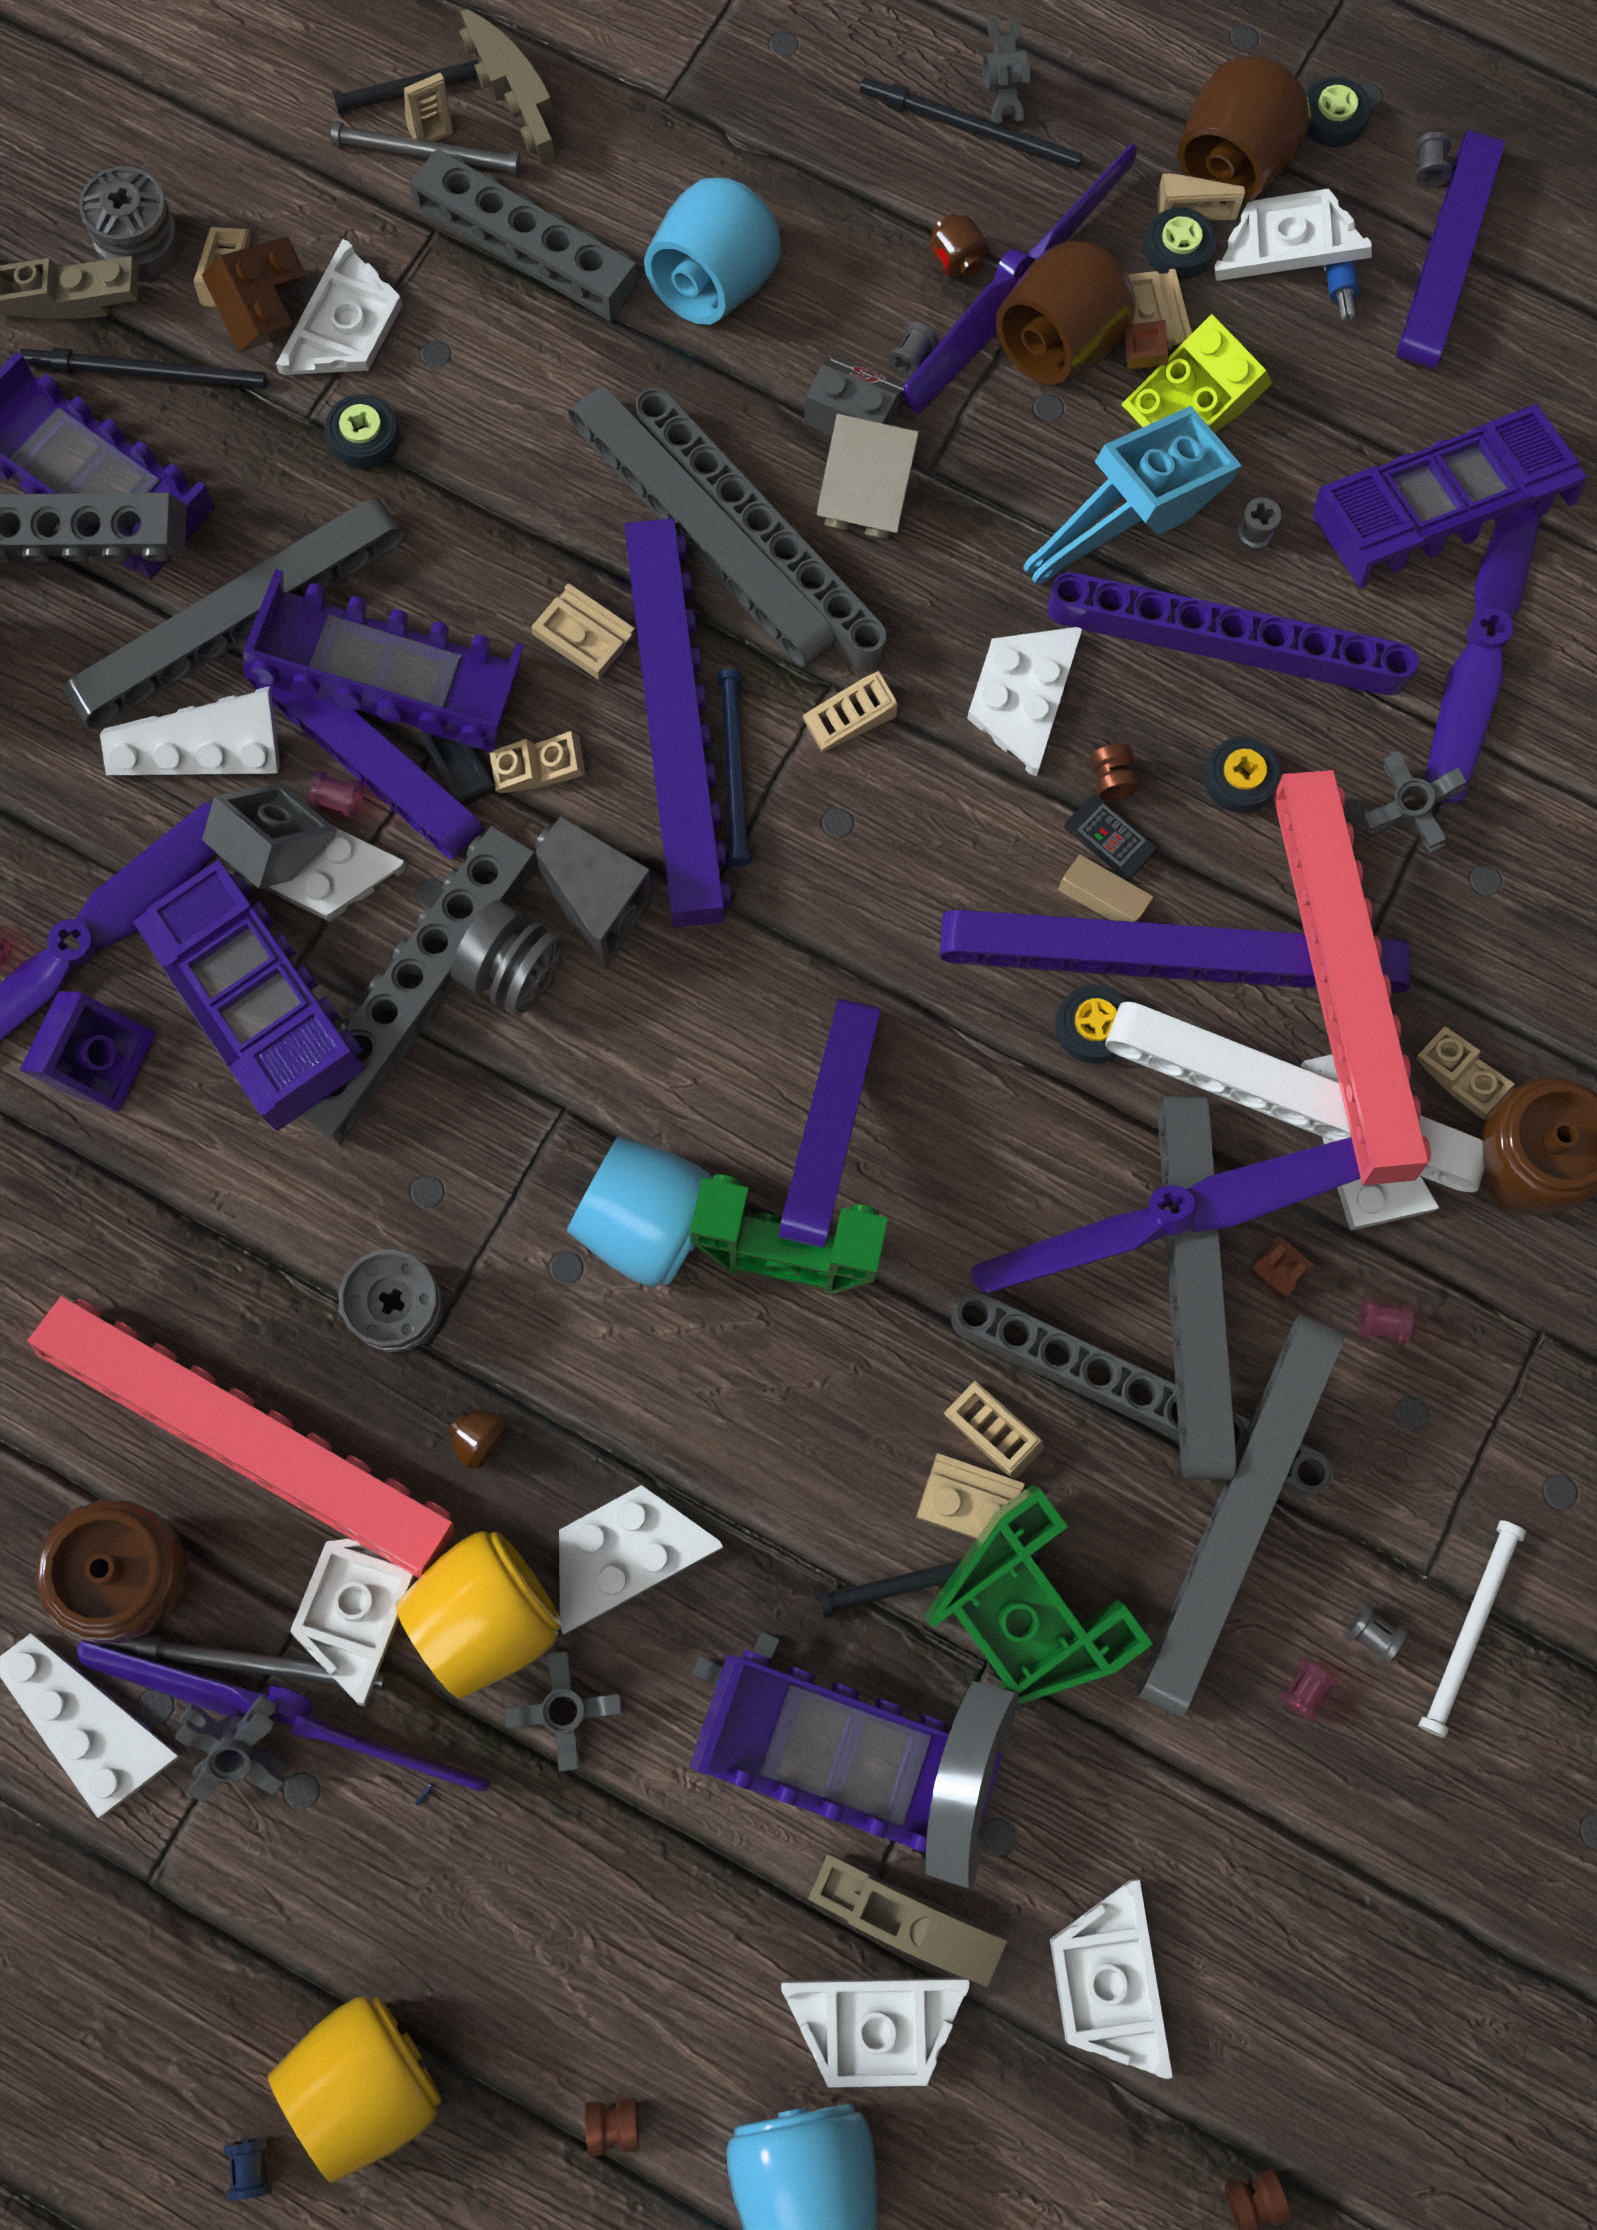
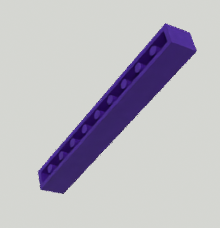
(675, 725)

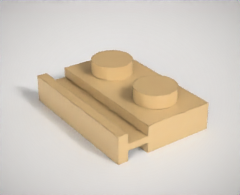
(1159, 299)
(583, 631)
(964, 1496)

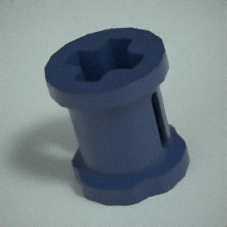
(247, 2168)

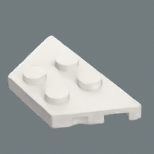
(1291, 235)
(342, 320)
(1023, 691)
(339, 876)
(624, 1553)
(351, 1614)
(1111, 1983)
(875, 2027)

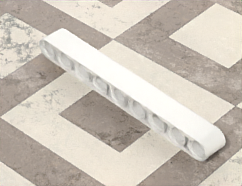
(1272, 1087)

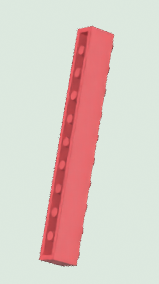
(1350, 980)
(243, 1437)

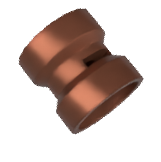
(1115, 772)
(610, 2126)
(1257, 2201)

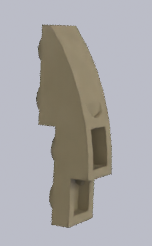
(512, 78)
(67, 292)
(908, 1921)

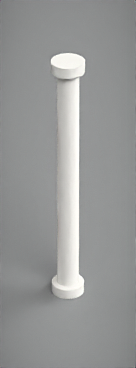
(1472, 1629)

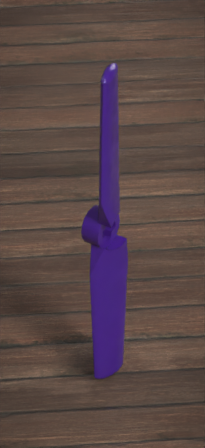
(978, 323)
(1478, 672)
(106, 917)
(1209, 1205)
(231, 1700)

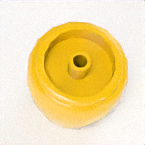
(478, 1614)
(355, 2088)

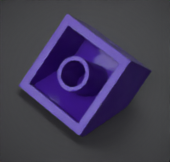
(87, 1050)

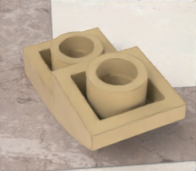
(537, 765)
(1461, 1072)

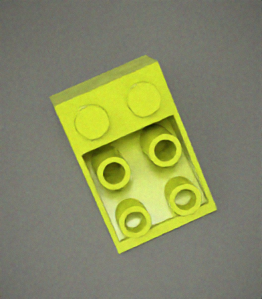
(1204, 372)

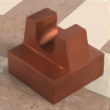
(1146, 345)
(1281, 1268)

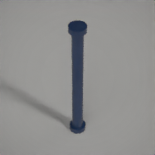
(729, 681)

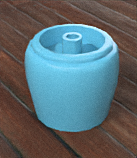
(713, 250)
(640, 1211)
(805, 2171)

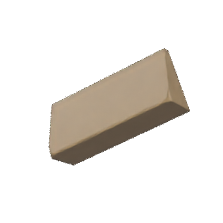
(1104, 891)

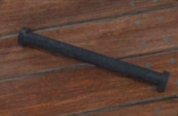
(396, 88)
(889, 1587)

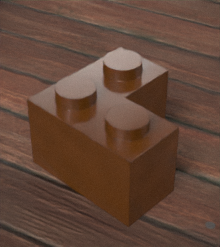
(249, 287)

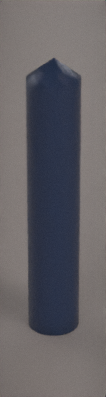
(424, 1794)

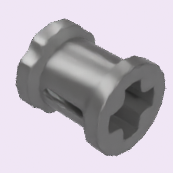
(1434, 164)
(913, 349)
(1259, 521)
(1375, 1634)

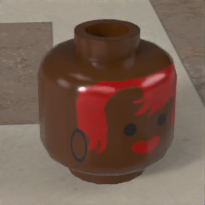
(958, 246)

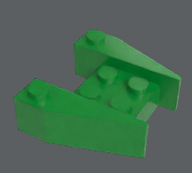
(752, 1244)
(1021, 1617)

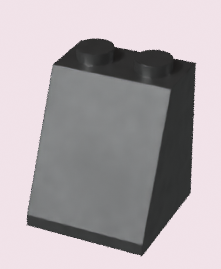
(593, 886)

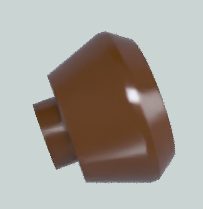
(477, 1436)

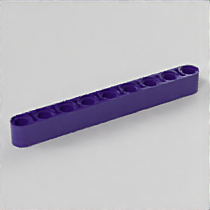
(1250, 627)

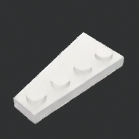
(215, 738)
(1377, 1202)
(86, 1730)

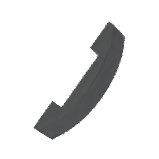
(963, 1783)

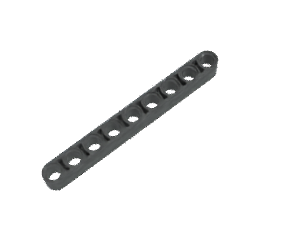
(706, 527)
(778, 538)
(228, 614)
(1196, 1301)
(1120, 1376)
(1240, 1515)

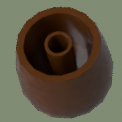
(1245, 125)
(1066, 312)
(1541, 1147)
(111, 1571)

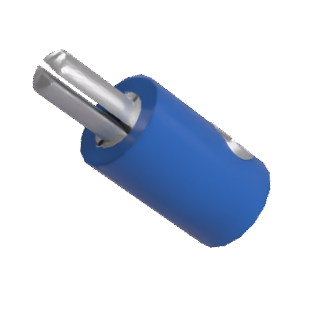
(1343, 286)

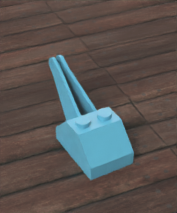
(1162, 473)

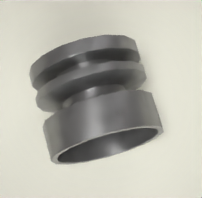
(130, 218)
(507, 957)
(383, 1276)

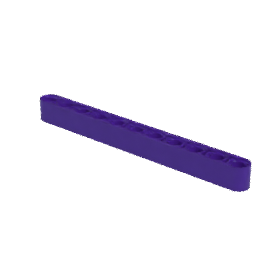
(1143, 949)

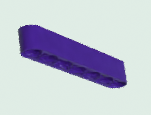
(1450, 250)
(382, 769)
(829, 1124)

